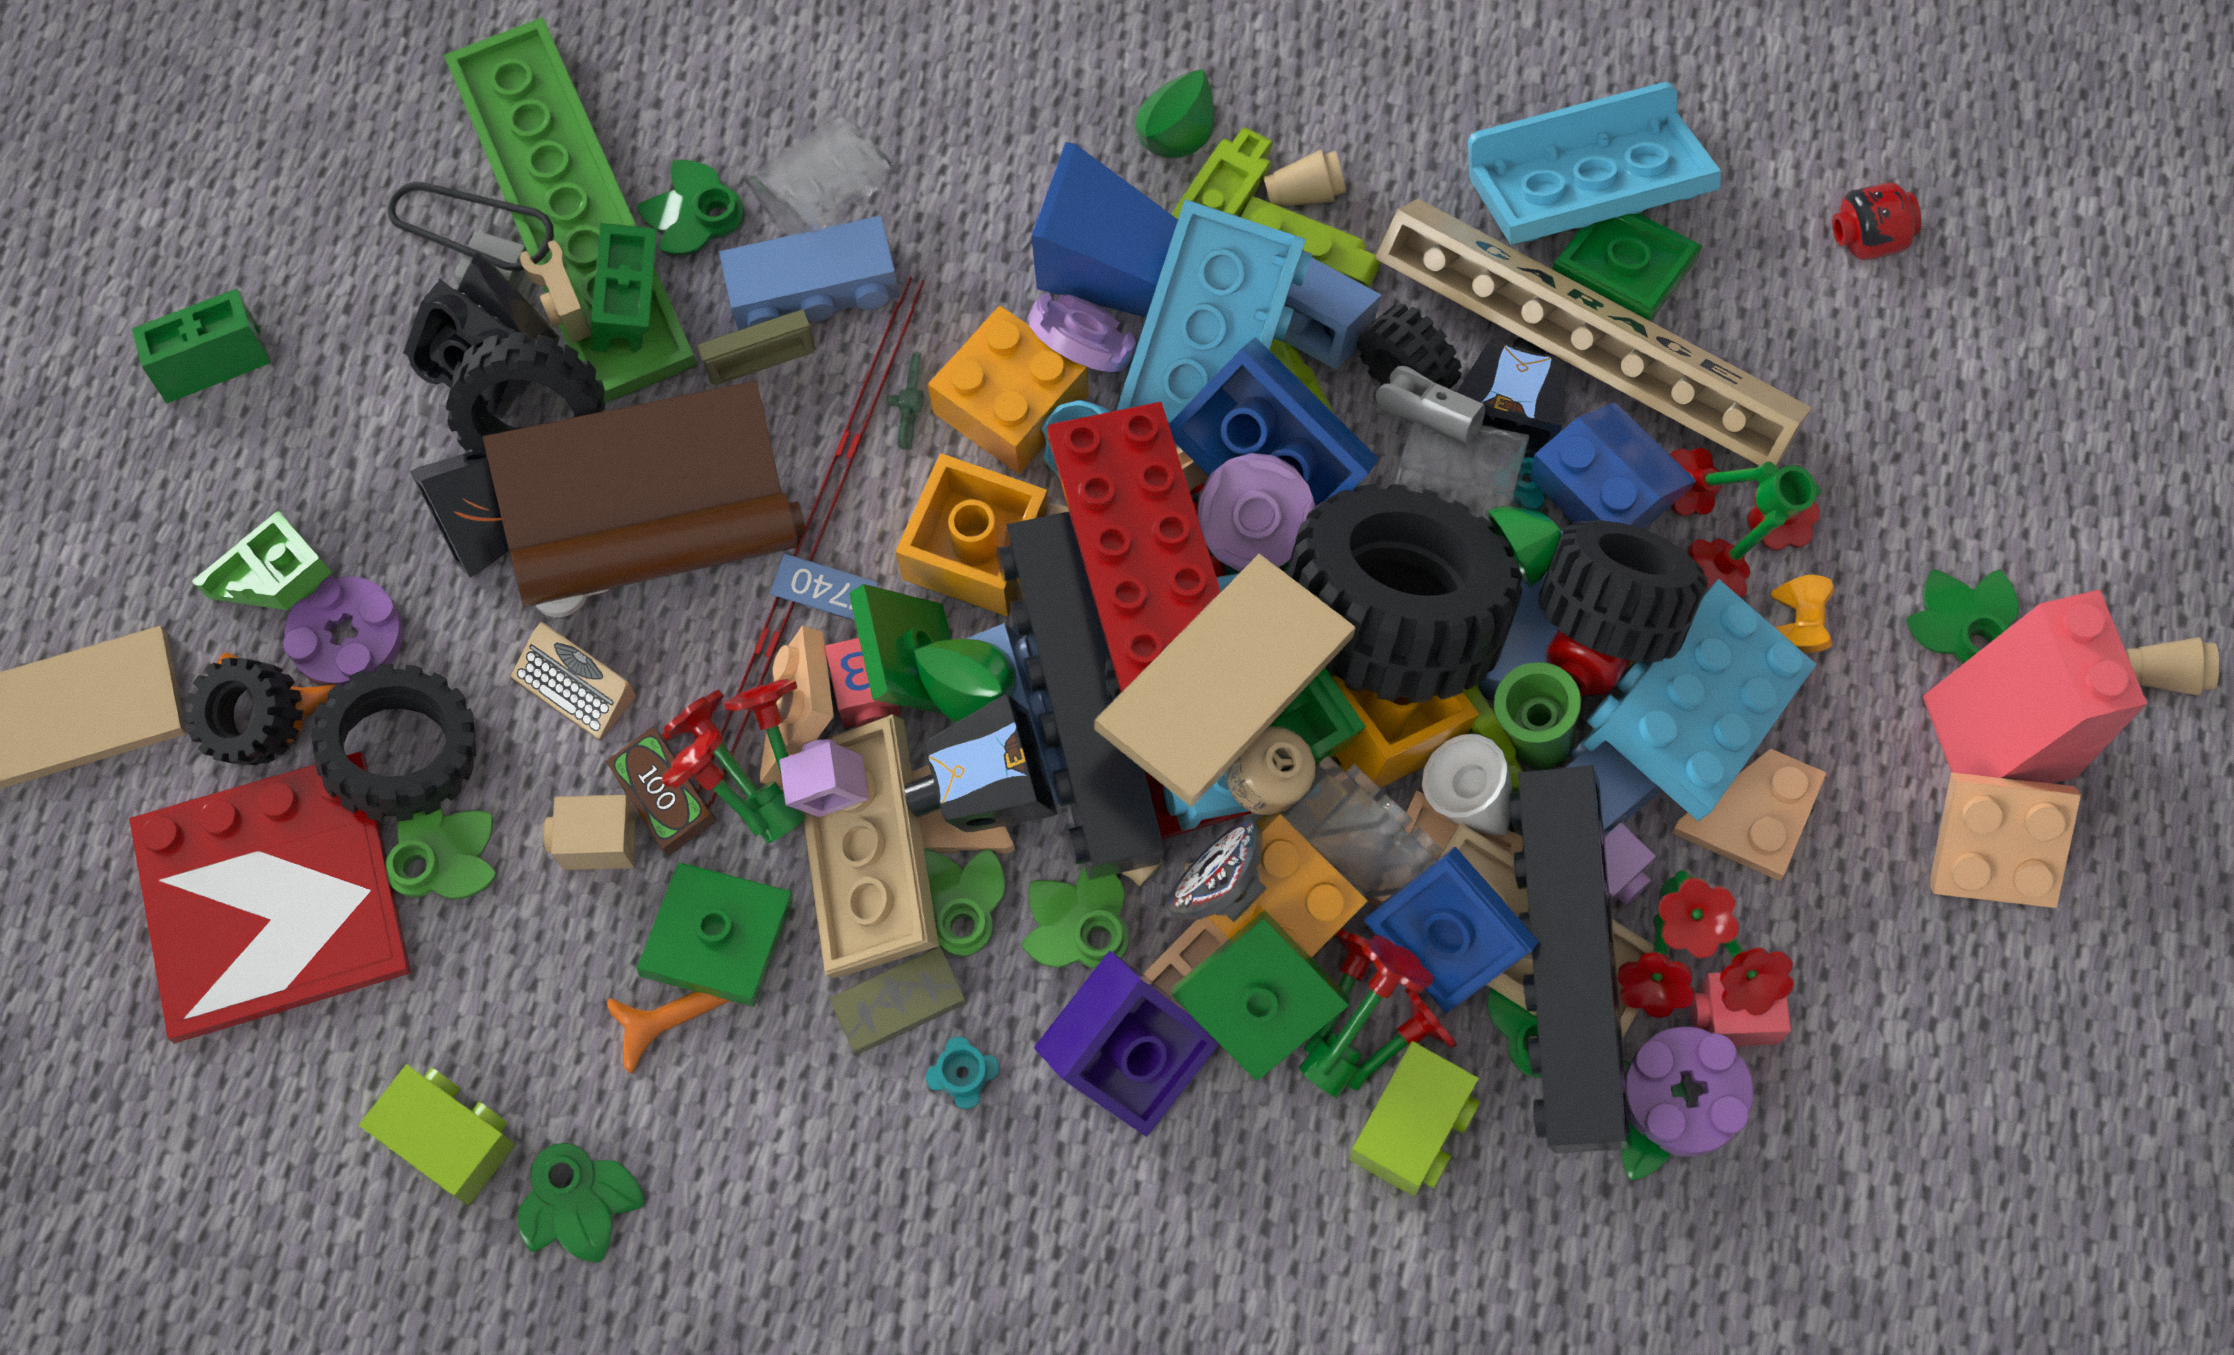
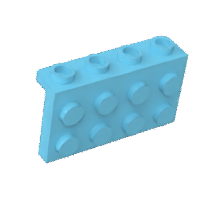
(1589, 163)
(1213, 296)
(1708, 707)

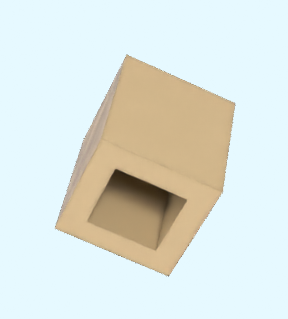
(591, 832)

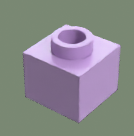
(823, 778)
(1626, 865)

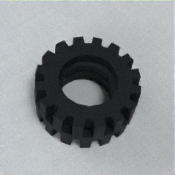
(1411, 341)
(215, 707)

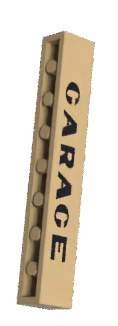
(1593, 333)

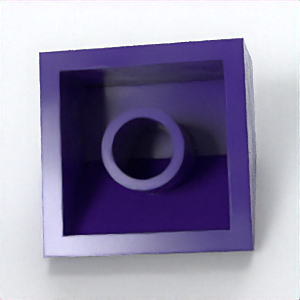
(1126, 1044)

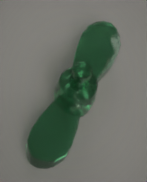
(909, 402)

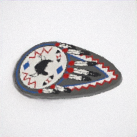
(1222, 877)

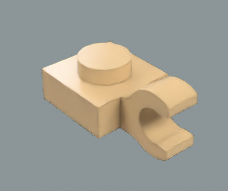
(561, 301)

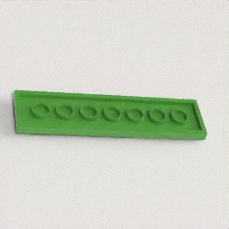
(554, 163)

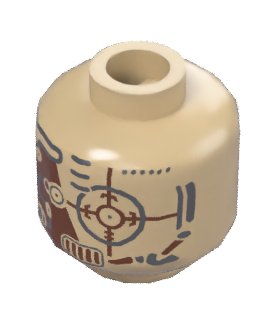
(1272, 772)

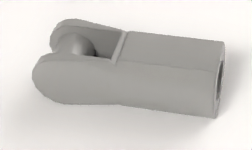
(1431, 404)

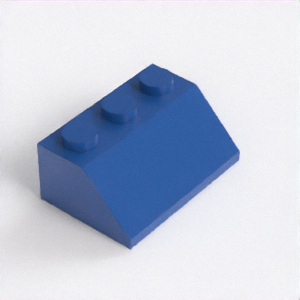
(1268, 411)

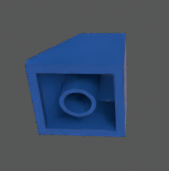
(1609, 470)

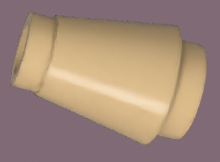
(1307, 181)
(2177, 665)

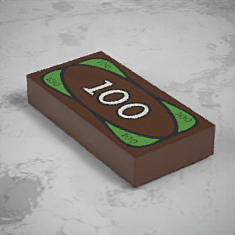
(669, 813)

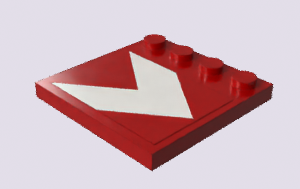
(264, 901)

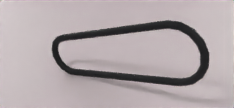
(476, 199)

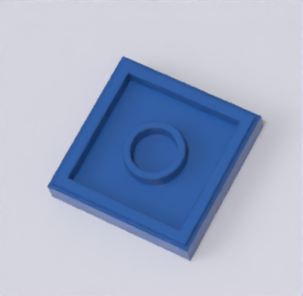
(1453, 928)

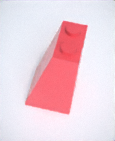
(2039, 695)

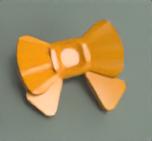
(1808, 597)

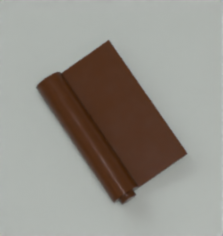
(640, 493)

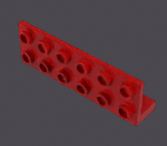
(1134, 530)

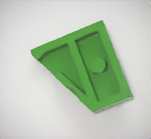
(266, 568)

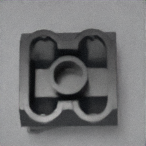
(458, 319)

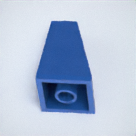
(1099, 236)

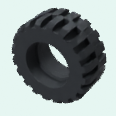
(1416, 582)

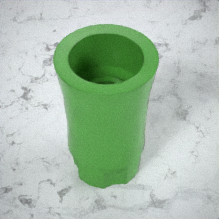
(1539, 712)

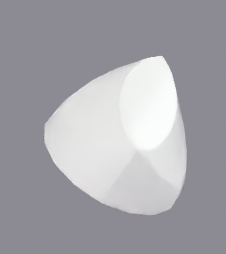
(1470, 783)

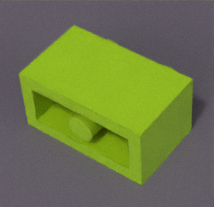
(1414, 1120)
(438, 1133)

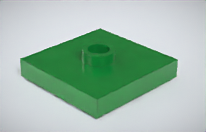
(1629, 261)
(889, 632)
(715, 934)
(1260, 995)

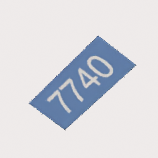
(816, 585)

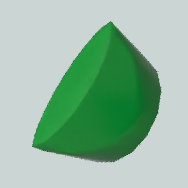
(1177, 116)
(1531, 538)
(964, 675)

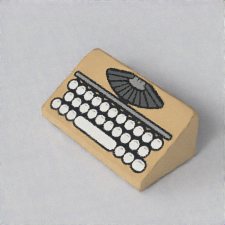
(572, 681)

